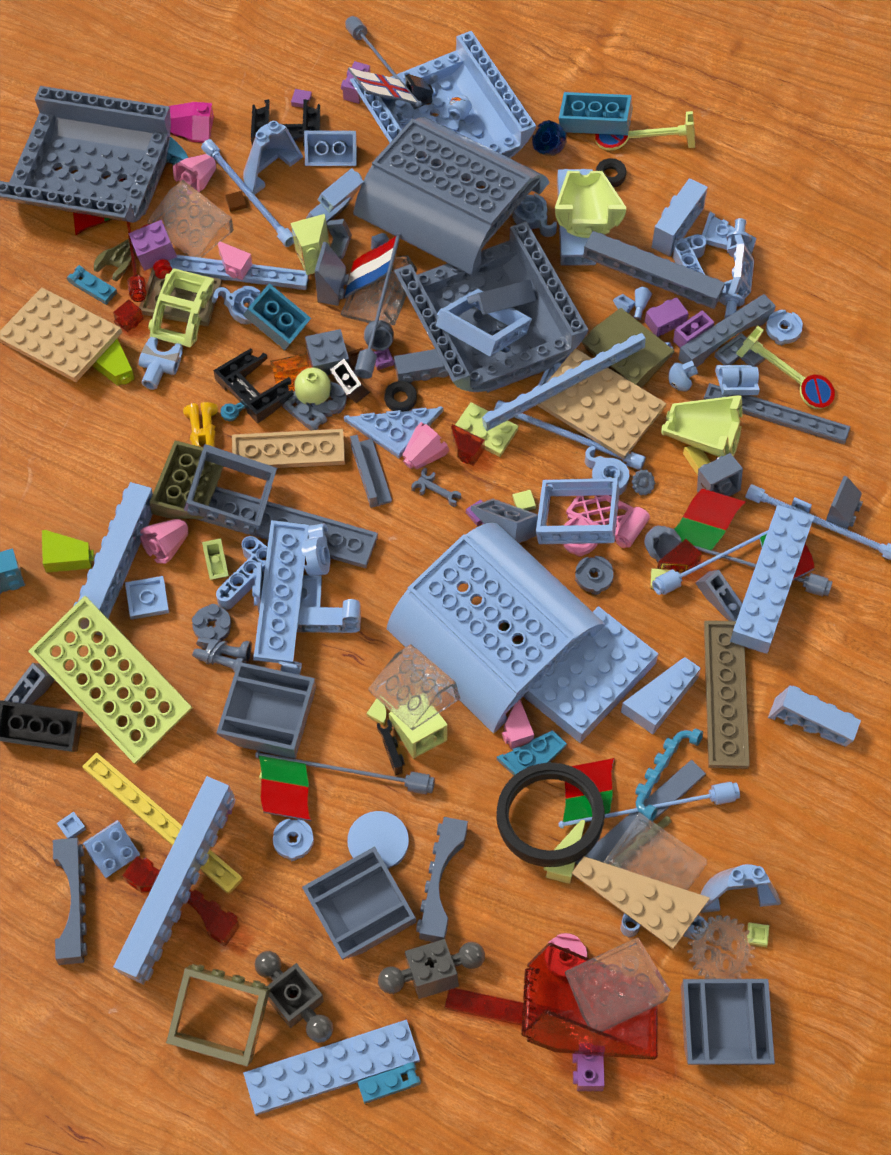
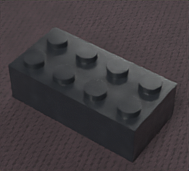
(40, 725)

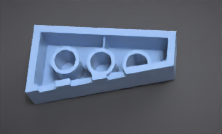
(659, 697)
(814, 716)

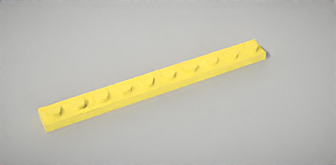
(156, 817)

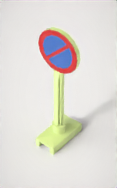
(613, 142)
(814, 389)

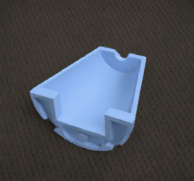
(269, 143)
(738, 878)

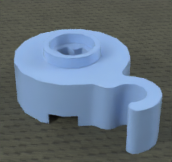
(534, 212)
(236, 300)
(607, 467)
(316, 551)

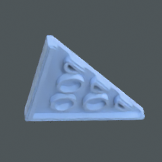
(393, 428)

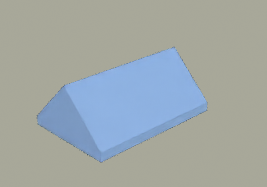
(330, 148)

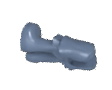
(216, 648)

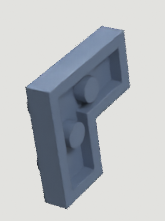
(727, 354)

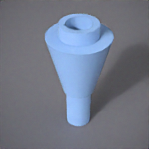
(642, 297)

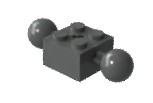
(431, 968)
(295, 982)

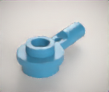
(231, 411)

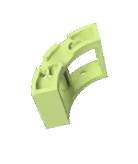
(188, 281)

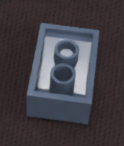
(330, 276)
(515, 521)

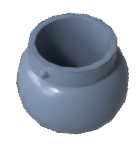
(383, 336)

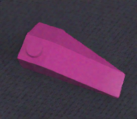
(192, 121)

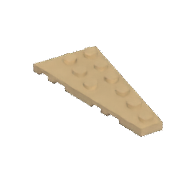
(651, 903)

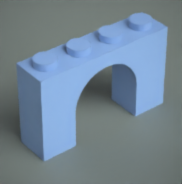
(337, 196)

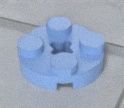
(780, 335)
(293, 850)

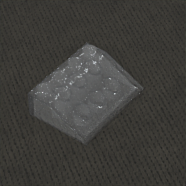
(192, 220)
(365, 302)
(414, 687)
(656, 854)
(617, 985)

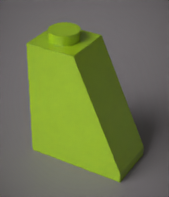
(114, 365)
(65, 553)

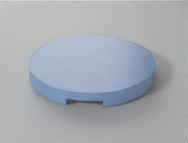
(383, 832)

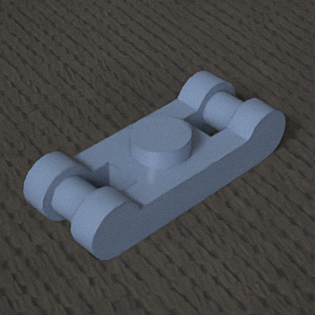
(304, 413)

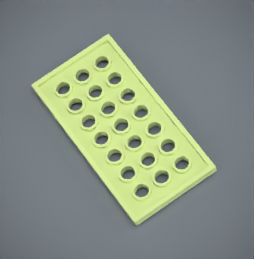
(123, 679)

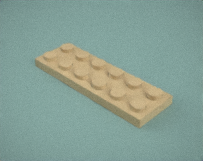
(292, 448)

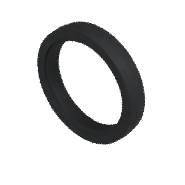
(554, 771)

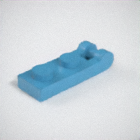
(92, 285)
(388, 1083)

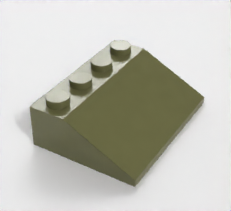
(617, 329)
(176, 480)

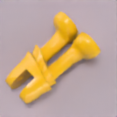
(206, 434)

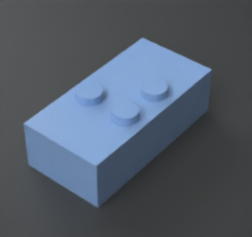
(679, 216)

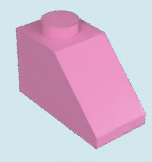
(234, 260)
(517, 727)

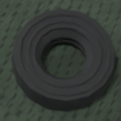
(615, 164)
(400, 386)

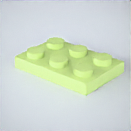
(496, 438)

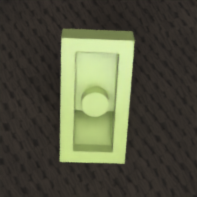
(215, 559)

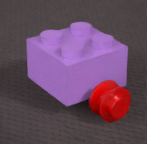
(154, 248)

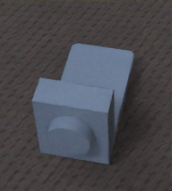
(341, 236)

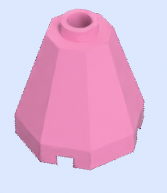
(195, 171)
(424, 447)
(164, 539)

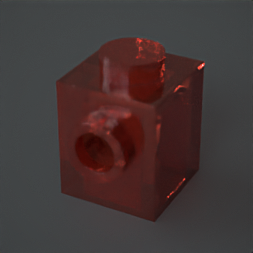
(128, 316)

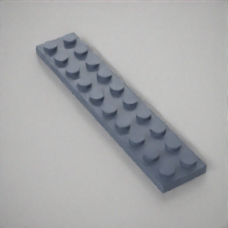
(344, 541)

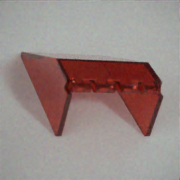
(555, 1020)

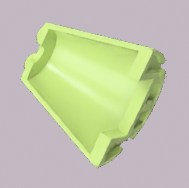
(588, 204)
(706, 424)

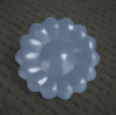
(643, 482)

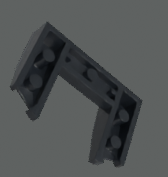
(311, 121)
(232, 377)

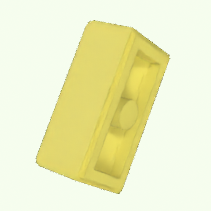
(695, 457)

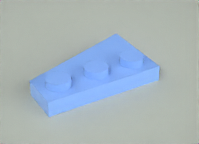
(717, 230)

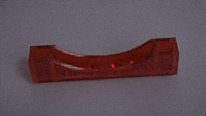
(218, 923)

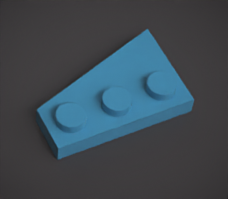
(538, 751)

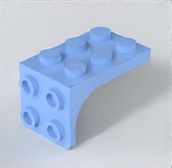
(309, 594)

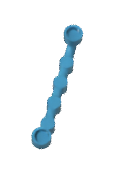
(662, 761)

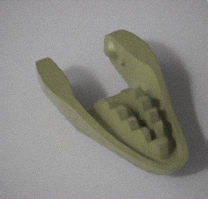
(118, 256)

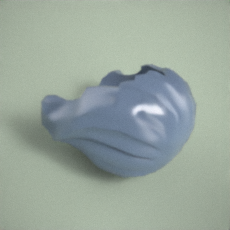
(661, 541)

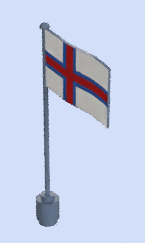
(375, 83)

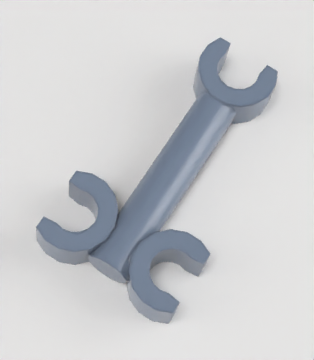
(427, 481)

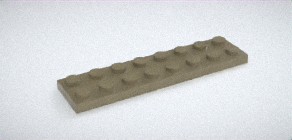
(725, 697)

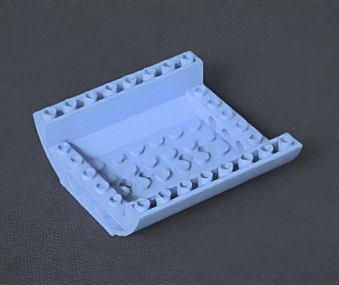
(495, 115)
(467, 637)

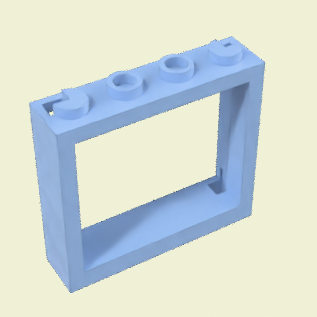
(450, 322)
(577, 533)

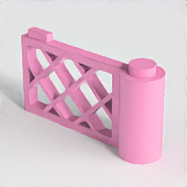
(629, 525)

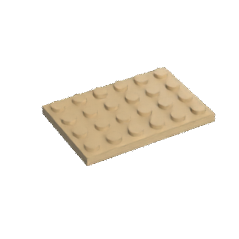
(59, 334)
(604, 407)

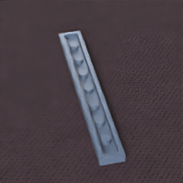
(787, 416)
(669, 791)

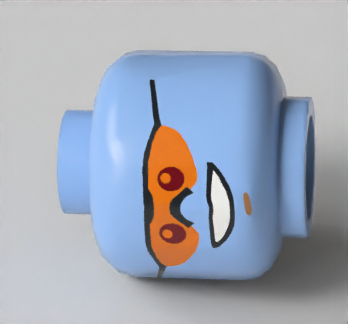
(459, 107)

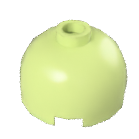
(312, 386)

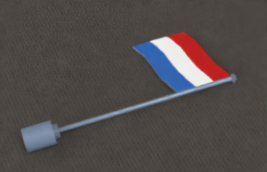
(364, 272)

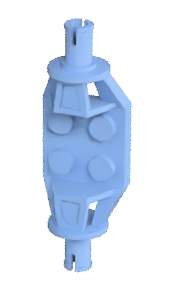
(743, 270)

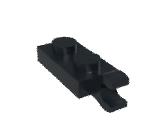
(390, 744)

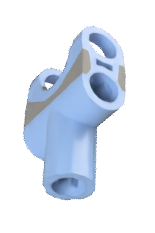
(158, 362)

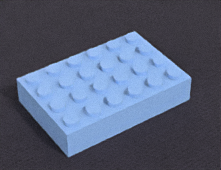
(592, 678)

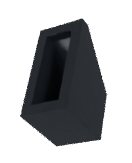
(419, 88)

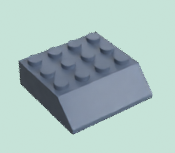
(267, 710)
(359, 904)
(727, 1022)

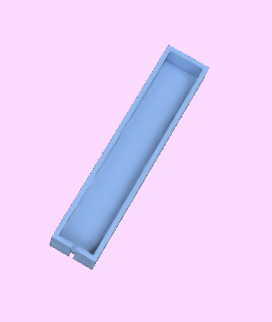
(175, 880)

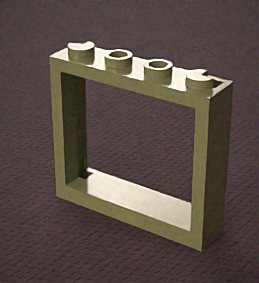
(207, 1047)

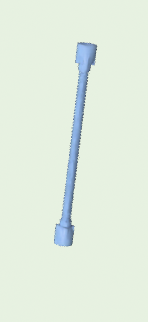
(284, 235)
(633, 460)
(757, 494)

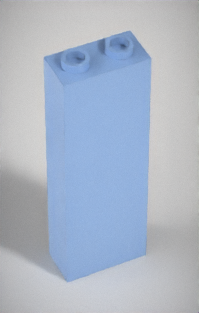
(571, 246)

